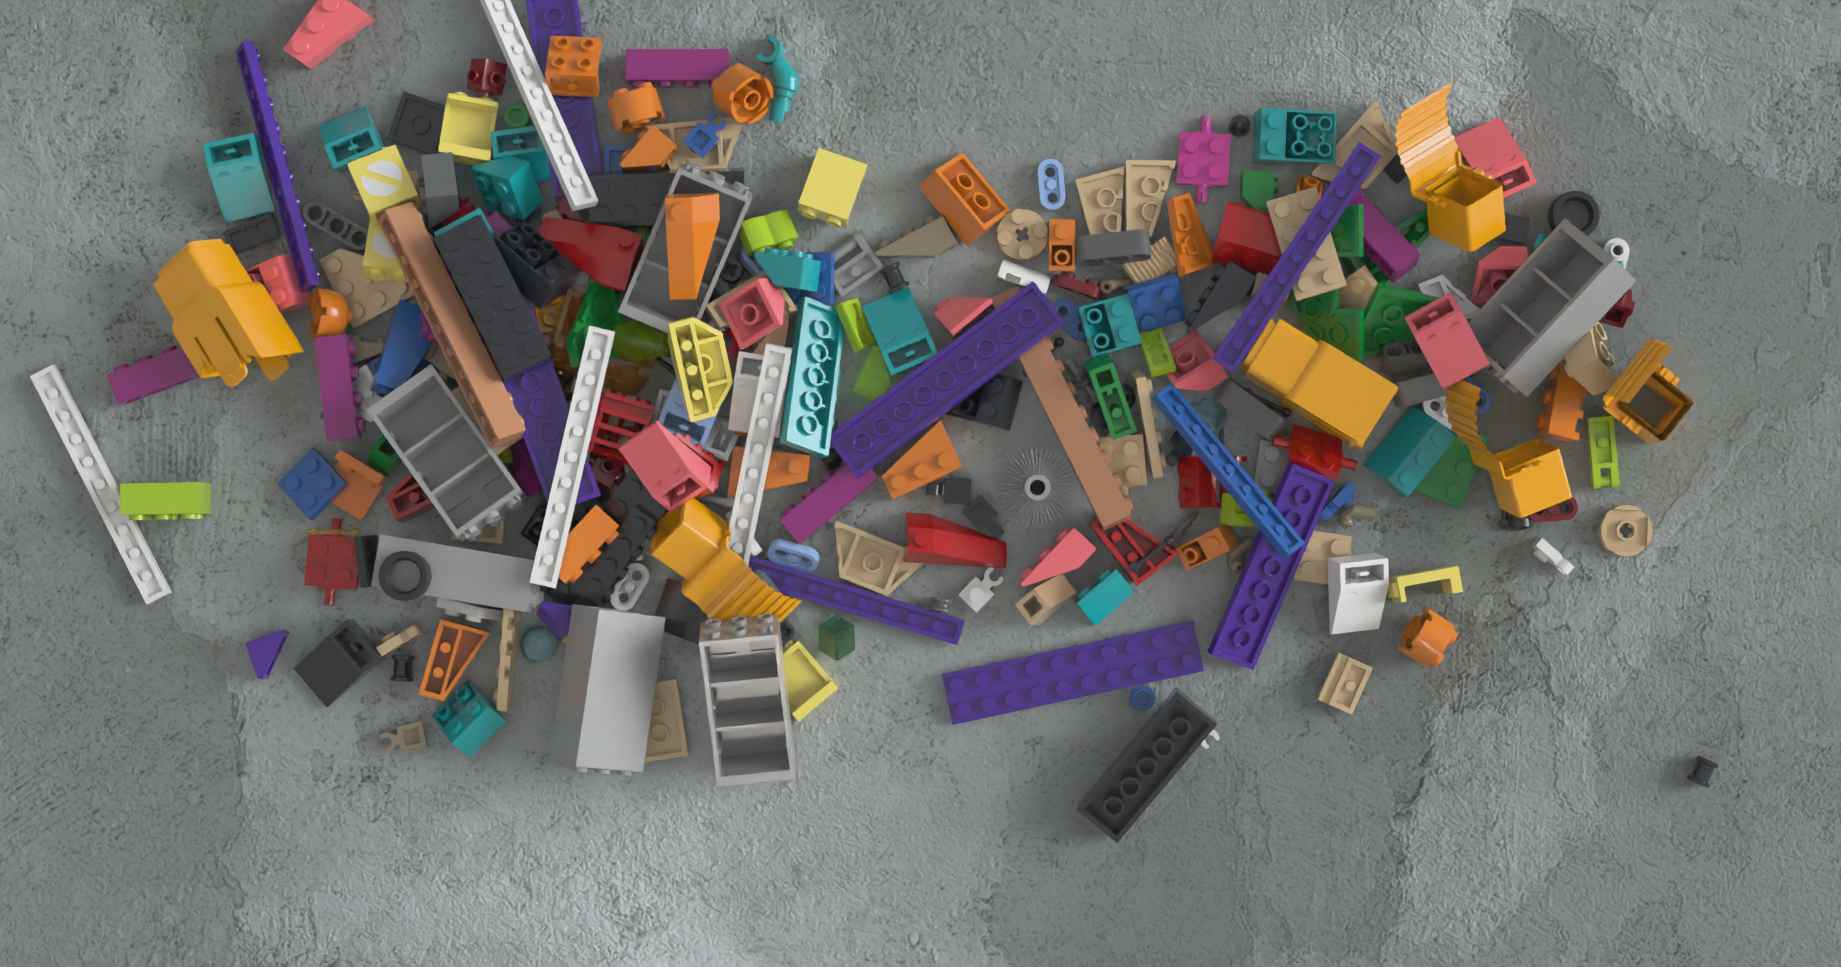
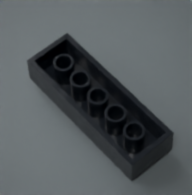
(637, 196)
(493, 298)
(1146, 765)

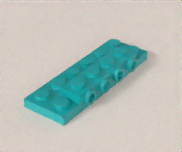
(813, 378)

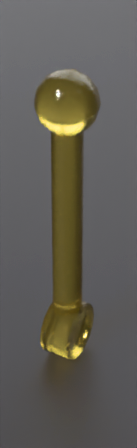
(354, 532)

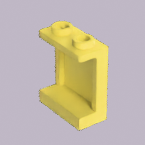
(468, 128)
(831, 188)
(1448, 575)
(805, 679)

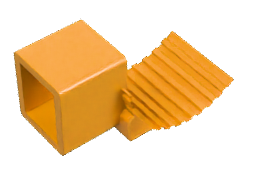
(1460, 200)
(1647, 370)
(1522, 476)
(717, 579)

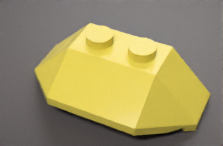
(699, 366)

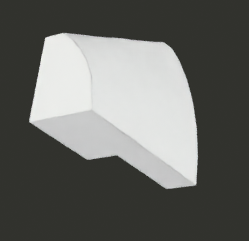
(1023, 275)

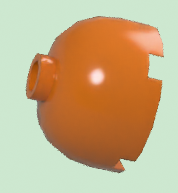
(329, 313)

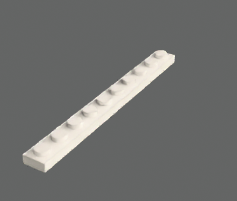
(540, 104)
(758, 449)
(572, 457)
(100, 483)

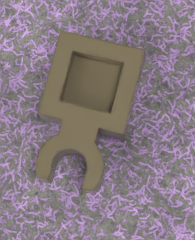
(408, 737)

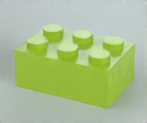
(165, 500)

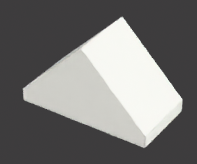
(722, 440)

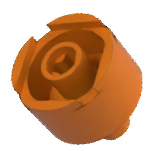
(742, 93)
(635, 108)
(1427, 638)

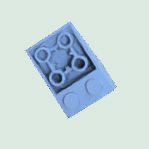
(676, 419)

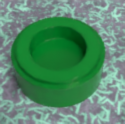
(516, 116)

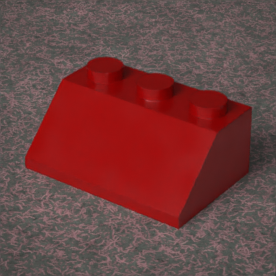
(1246, 239)

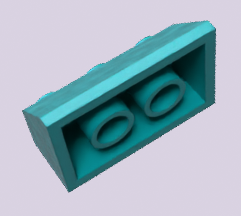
(1410, 451)

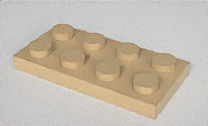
(1324, 269)

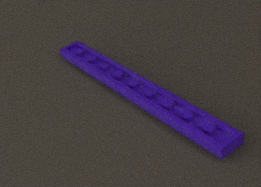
(275, 159)
(1296, 257)
(861, 602)

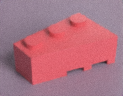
(325, 29)

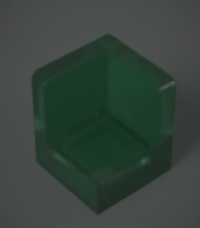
(836, 637)

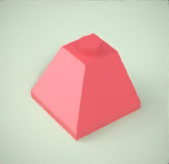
(1495, 271)
(754, 311)
(960, 313)
(1194, 364)

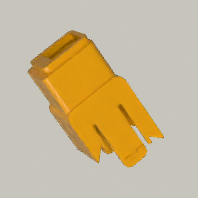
(223, 314)
(1318, 382)

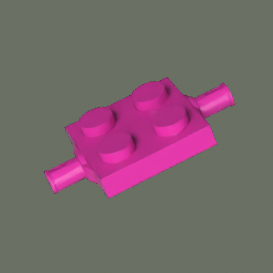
(1203, 159)

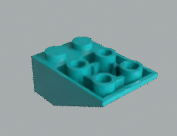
(1294, 137)
(239, 177)
(899, 331)

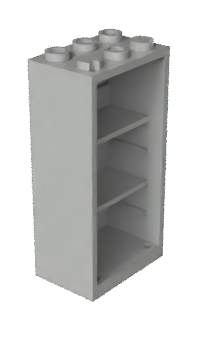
(648, 291)
(1548, 307)
(447, 454)
(463, 573)
(607, 690)
(747, 699)

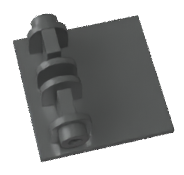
(1076, 373)

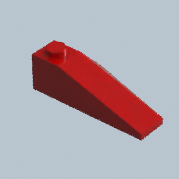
(599, 250)
(943, 542)

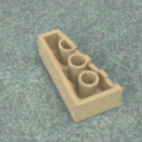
(1591, 362)

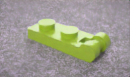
(1602, 451)

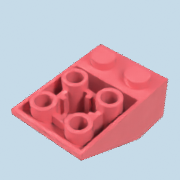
(1497, 154)
(281, 283)
(1447, 340)
(666, 466)
(1068, 554)

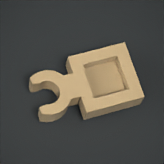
(392, 642)

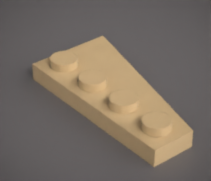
(1148, 414)
(506, 667)

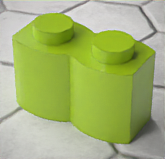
(768, 231)

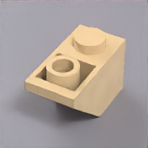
(1046, 599)

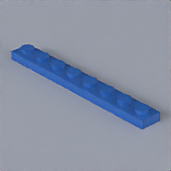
(1228, 471)

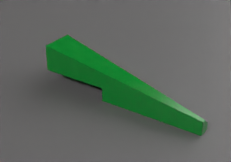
(1413, 229)

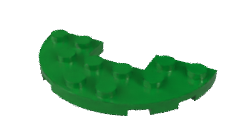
(1322, 313)

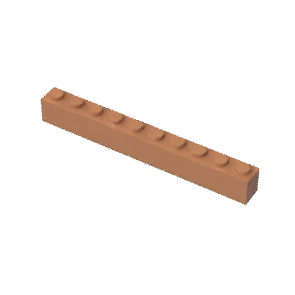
(452, 325)
(1072, 430)

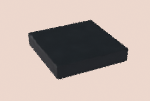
(417, 124)

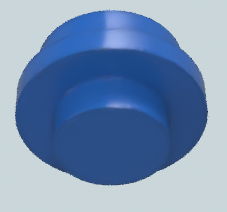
(1142, 698)

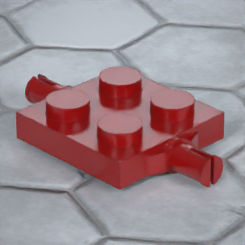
(1315, 451)
(331, 563)

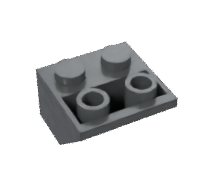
(437, 187)

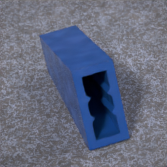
(401, 349)

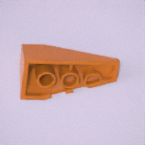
(690, 235)

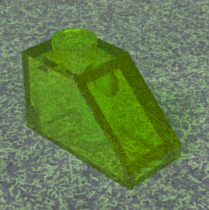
(639, 341)
(874, 377)

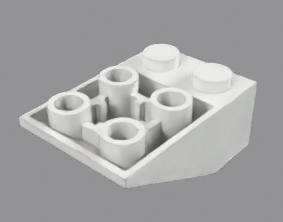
(744, 392)
(1357, 592)

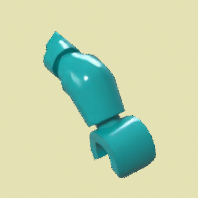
(784, 80)

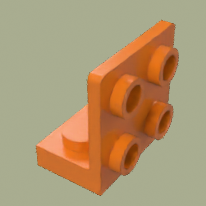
(573, 66)
(363, 487)

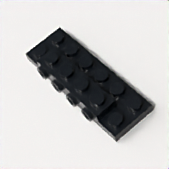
(637, 518)

